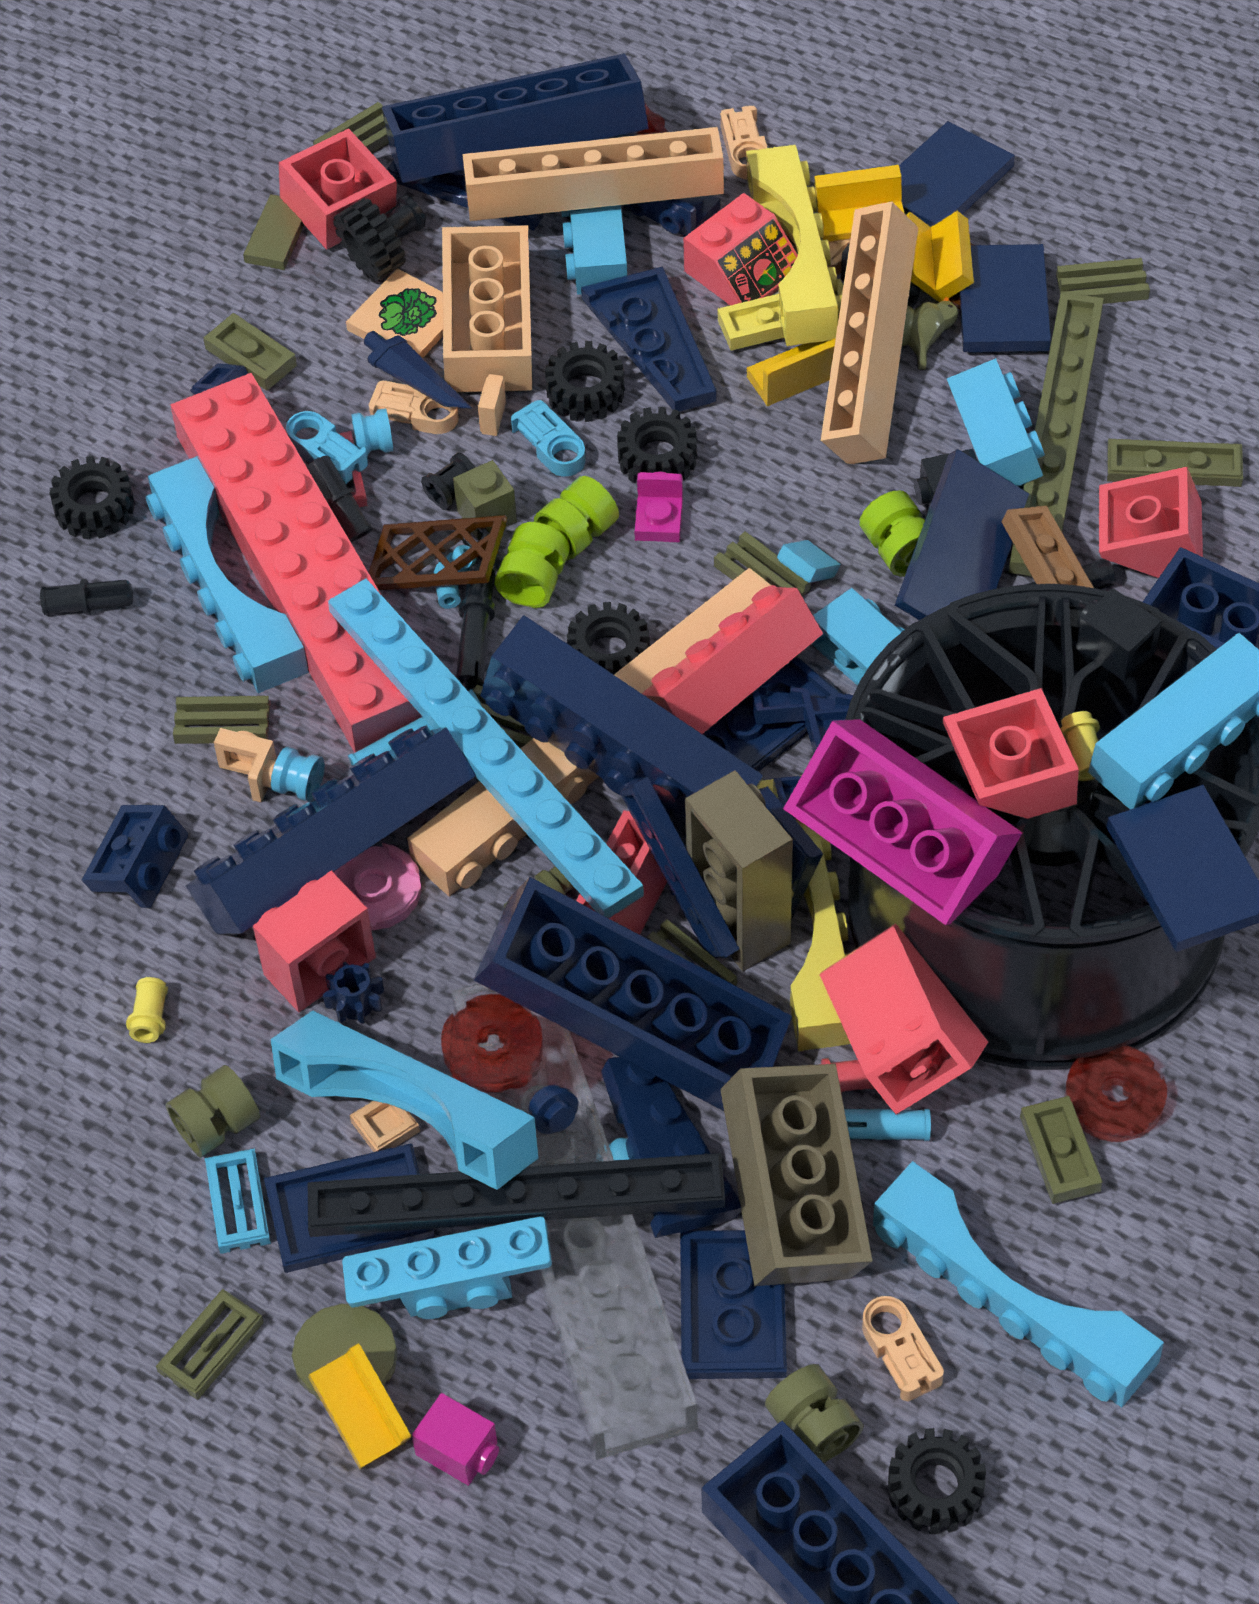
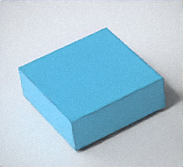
(808, 561)

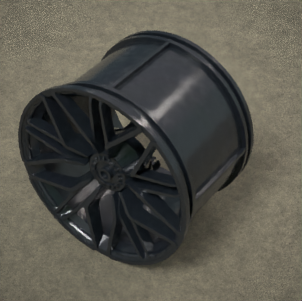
(1028, 983)

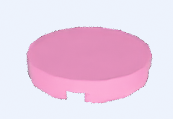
(386, 897)

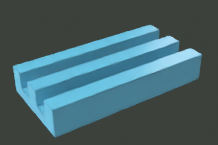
(243, 1237)

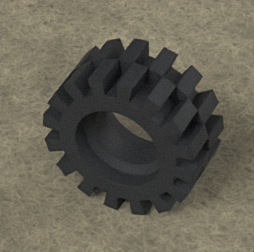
(369, 239)
(589, 399)
(657, 428)
(96, 516)
(609, 624)
(936, 1451)

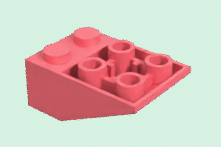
(901, 1019)

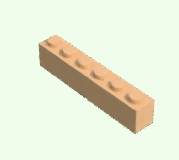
(594, 173)
(869, 334)

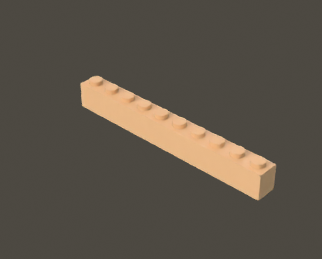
(476, 827)

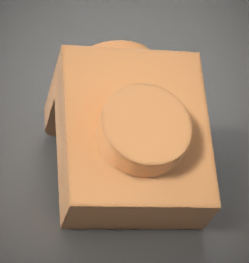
(247, 755)

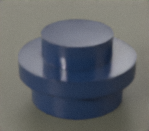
(553, 1109)

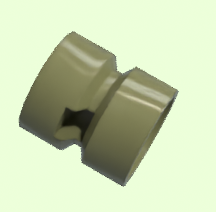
(197, 1112)
(810, 1409)

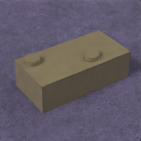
(743, 864)
(795, 1174)

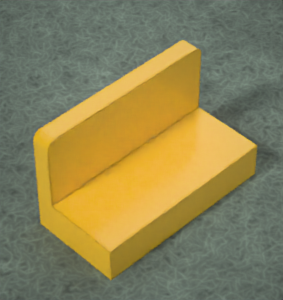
(845, 191)
(942, 256)
(792, 371)
(359, 1406)

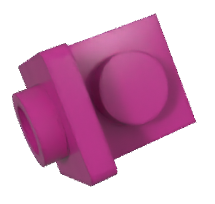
(659, 507)

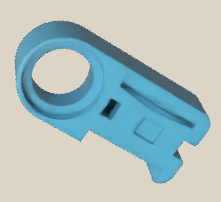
(549, 436)
(327, 442)

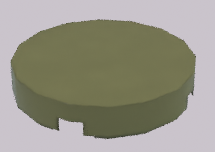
(333, 1332)

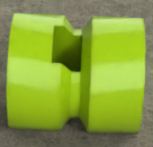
(580, 513)
(893, 528)
(532, 564)

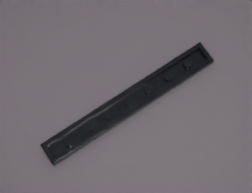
(537, 1191)

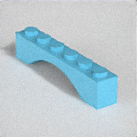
(262, 638)
(330, 1059)
(1098, 1346)

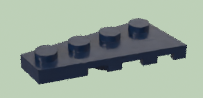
(655, 335)
(657, 1129)

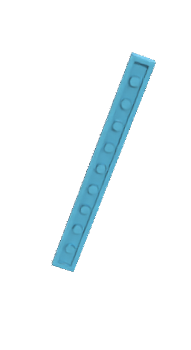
(488, 749)

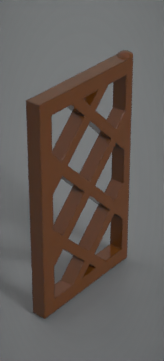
(449, 575)

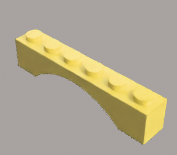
(807, 292)
(811, 1008)

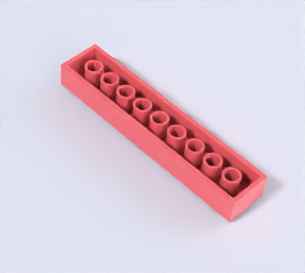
(290, 546)

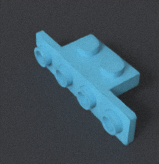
(449, 1269)

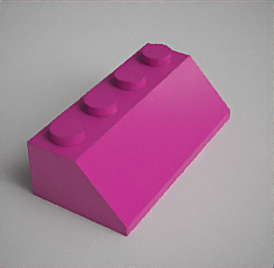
(901, 819)

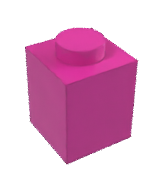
(456, 1440)

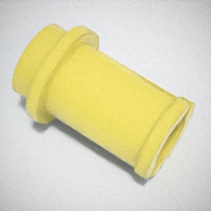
(1080, 733)
(146, 1020)

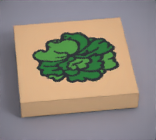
(402, 308)

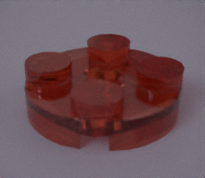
(497, 1069)
(1120, 1119)

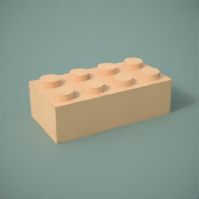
(486, 307)

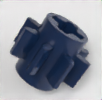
(357, 1004)

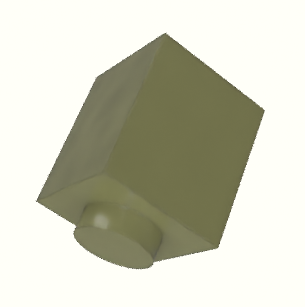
(485, 493)

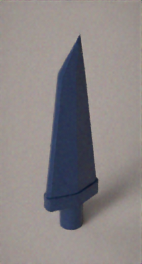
(405, 364)

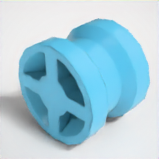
(373, 431)
(297, 773)

